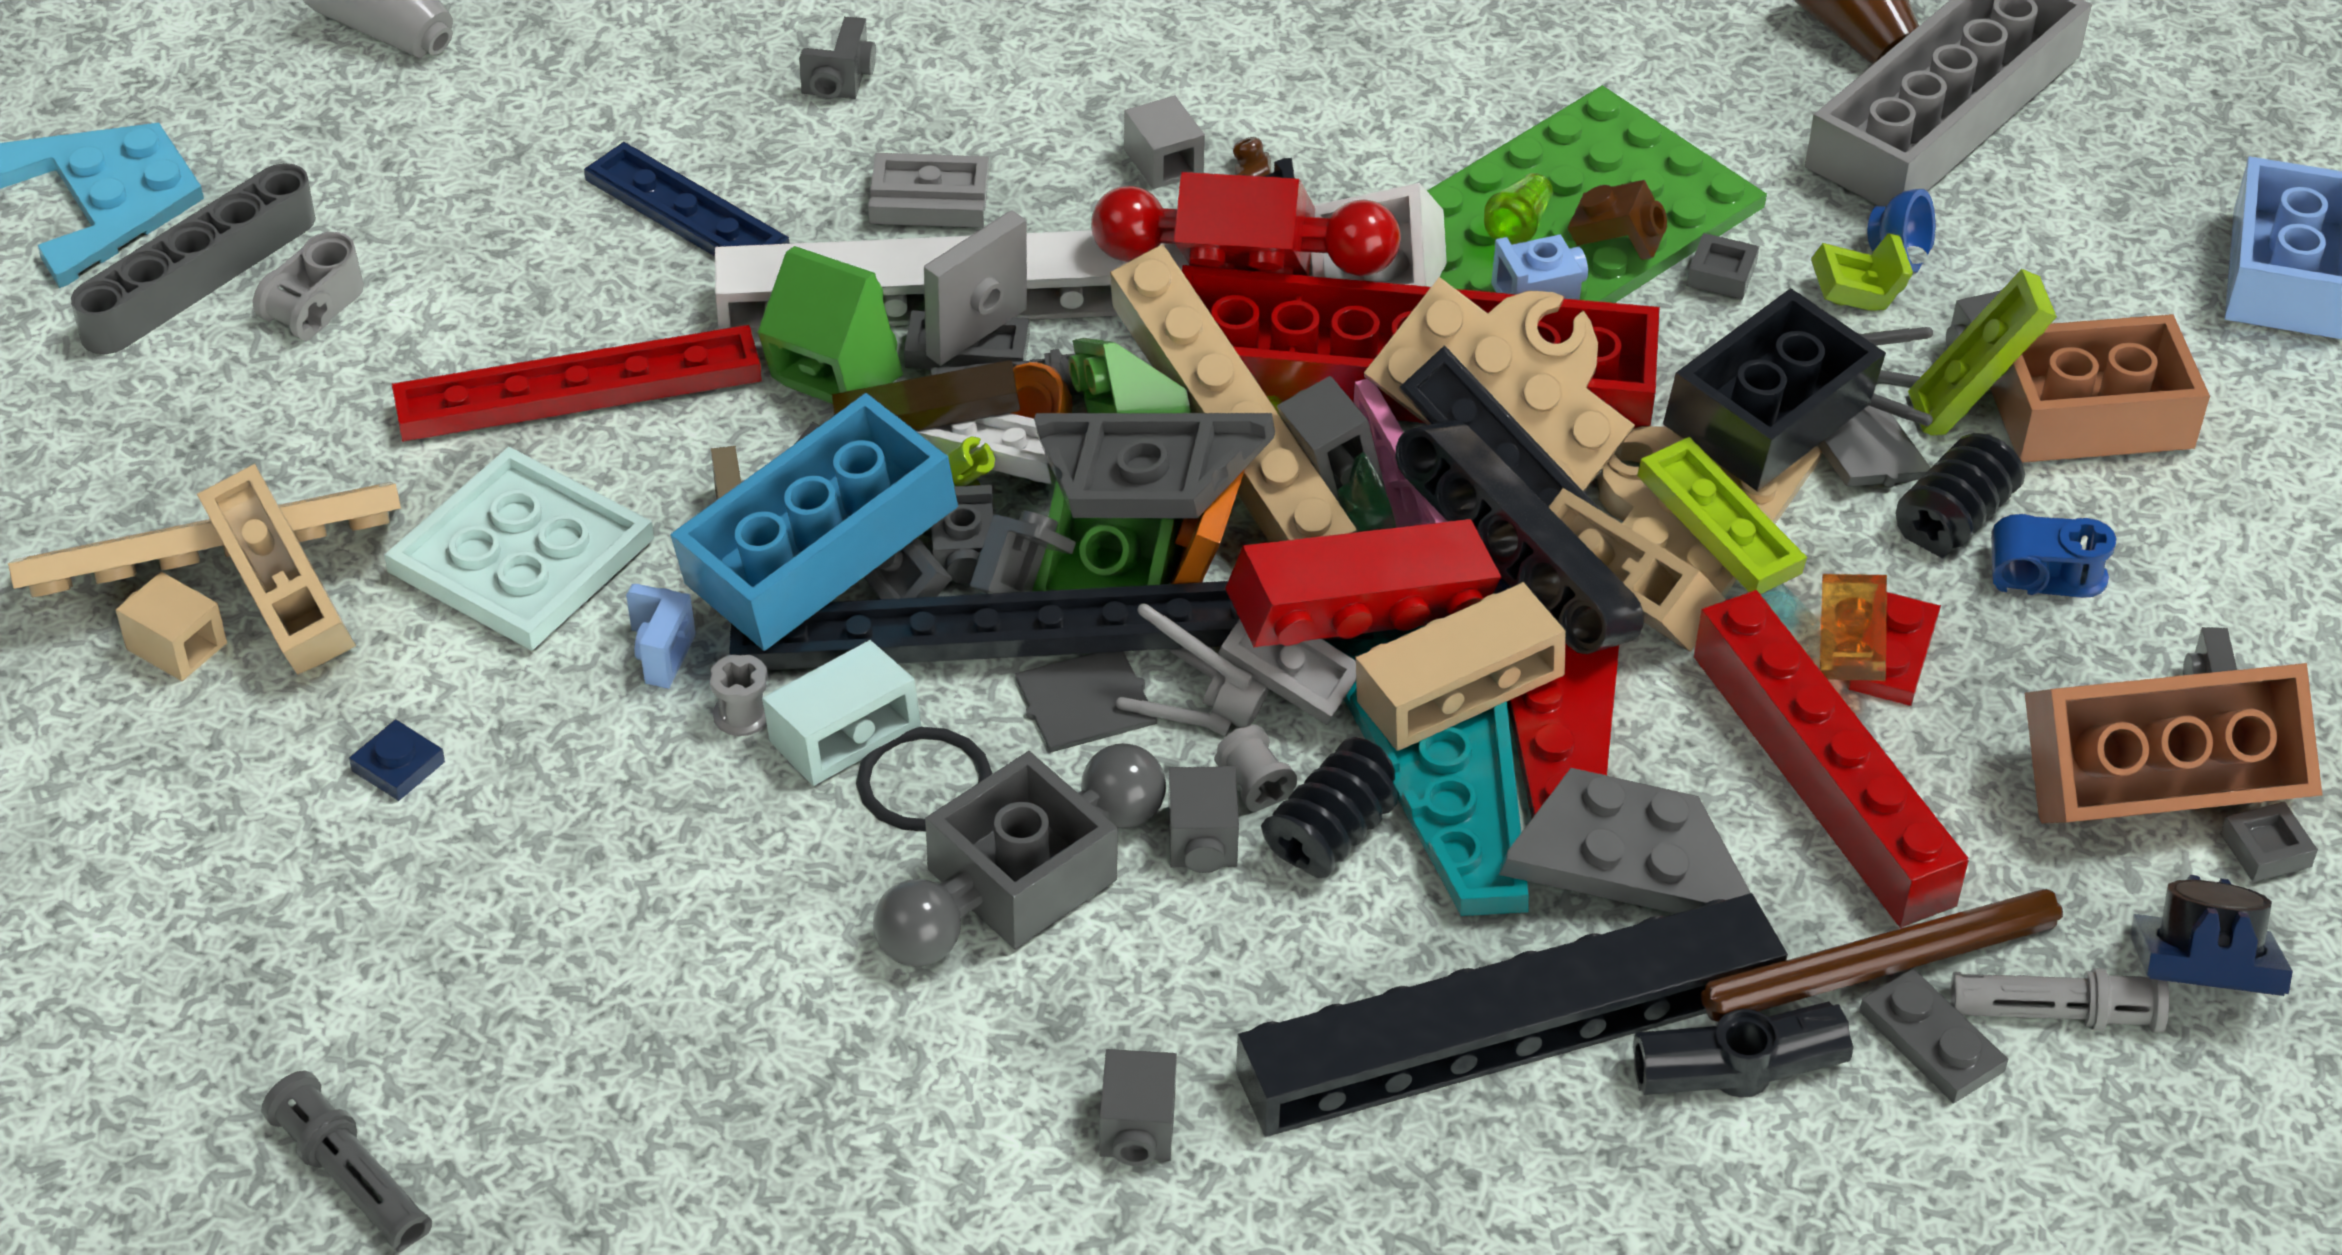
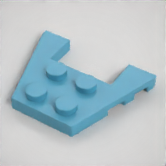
(119, 177)

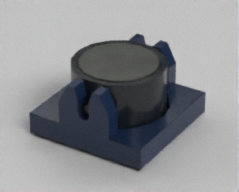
(2212, 939)

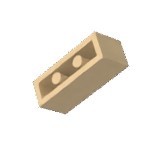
(1460, 666)

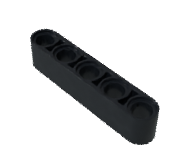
(1520, 533)

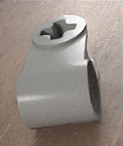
(315, 285)

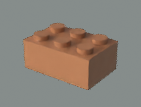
(2103, 391)

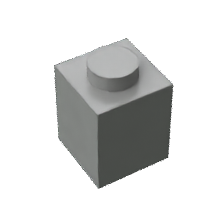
(1163, 141)

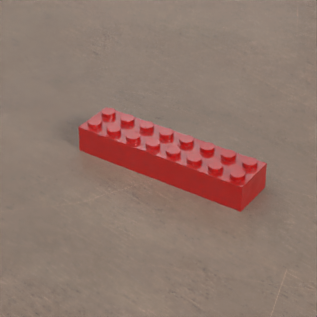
(1312, 328)

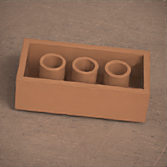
(2173, 743)

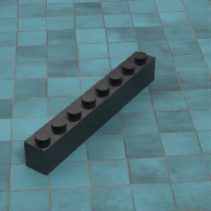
(1498, 1014)

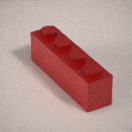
(1359, 582)

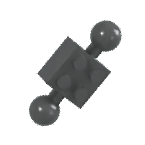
(1019, 852)

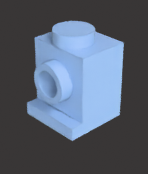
(1539, 266)

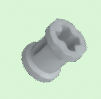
(739, 689)
(1257, 770)

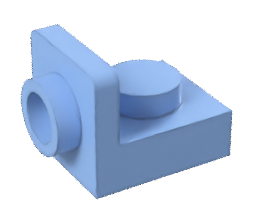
(663, 631)

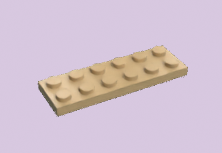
(180, 544)

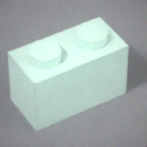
(841, 712)

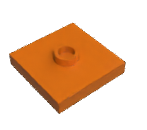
(1203, 536)

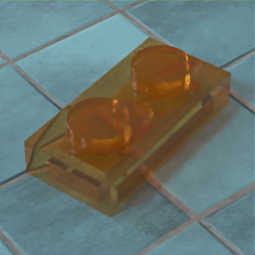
(1853, 627)

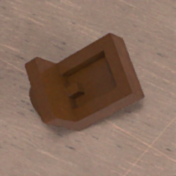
(1619, 212)

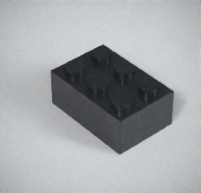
(1773, 388)

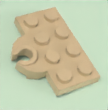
(1531, 378)
(1646, 514)

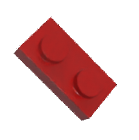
(1908, 639)

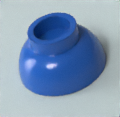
(1908, 216)

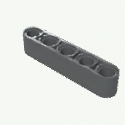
(193, 258)

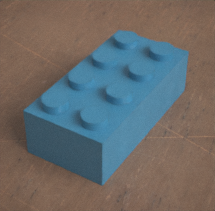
(815, 520)

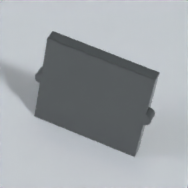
(1873, 451)
(1078, 699)

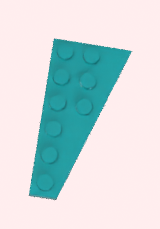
(1457, 797)

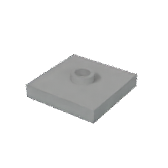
(975, 287)

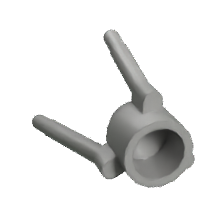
(1231, 693)

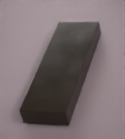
(944, 396)

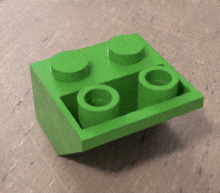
(827, 327)
(1122, 382)

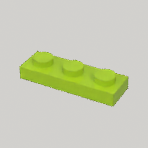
(1983, 352)
(1721, 516)

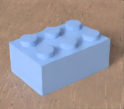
(2287, 249)

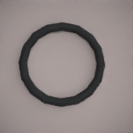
(930, 733)

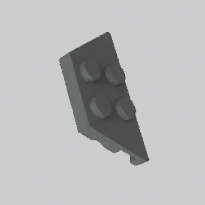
(1149, 460)
(1625, 845)

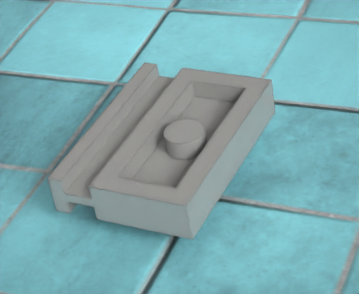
(929, 190)

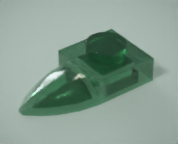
(1365, 498)

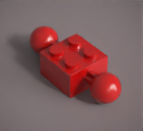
(1246, 226)

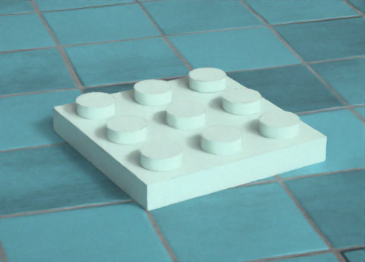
(519, 547)

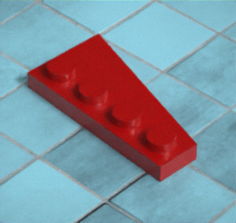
(1565, 723)

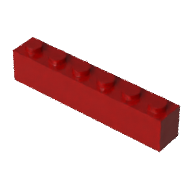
(1830, 759)

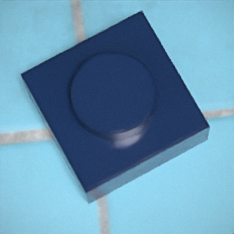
(397, 759)

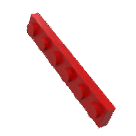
(576, 382)

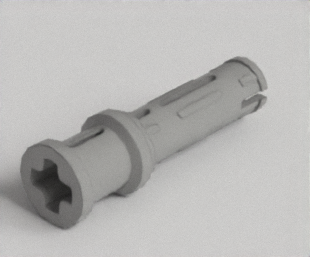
(2094, 998)

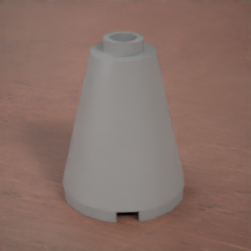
(405, 24)

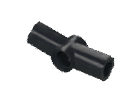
(1742, 1051)

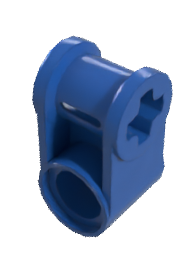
(2048, 555)

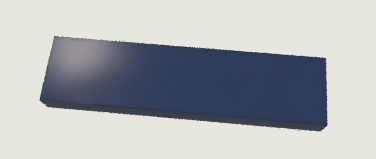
(677, 201)

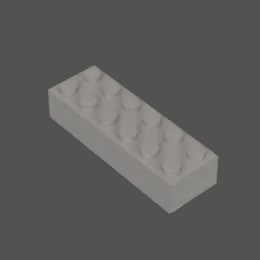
(1942, 93)

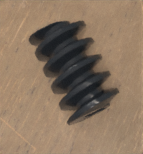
(1959, 493)
(1333, 808)

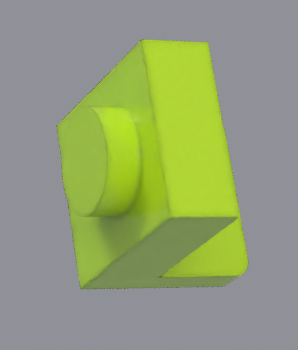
(1862, 278)

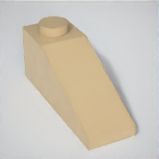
(276, 570)
(1662, 582)

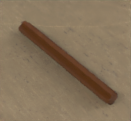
(1882, 954)

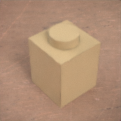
(171, 626)

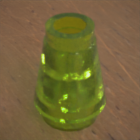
(1518, 209)

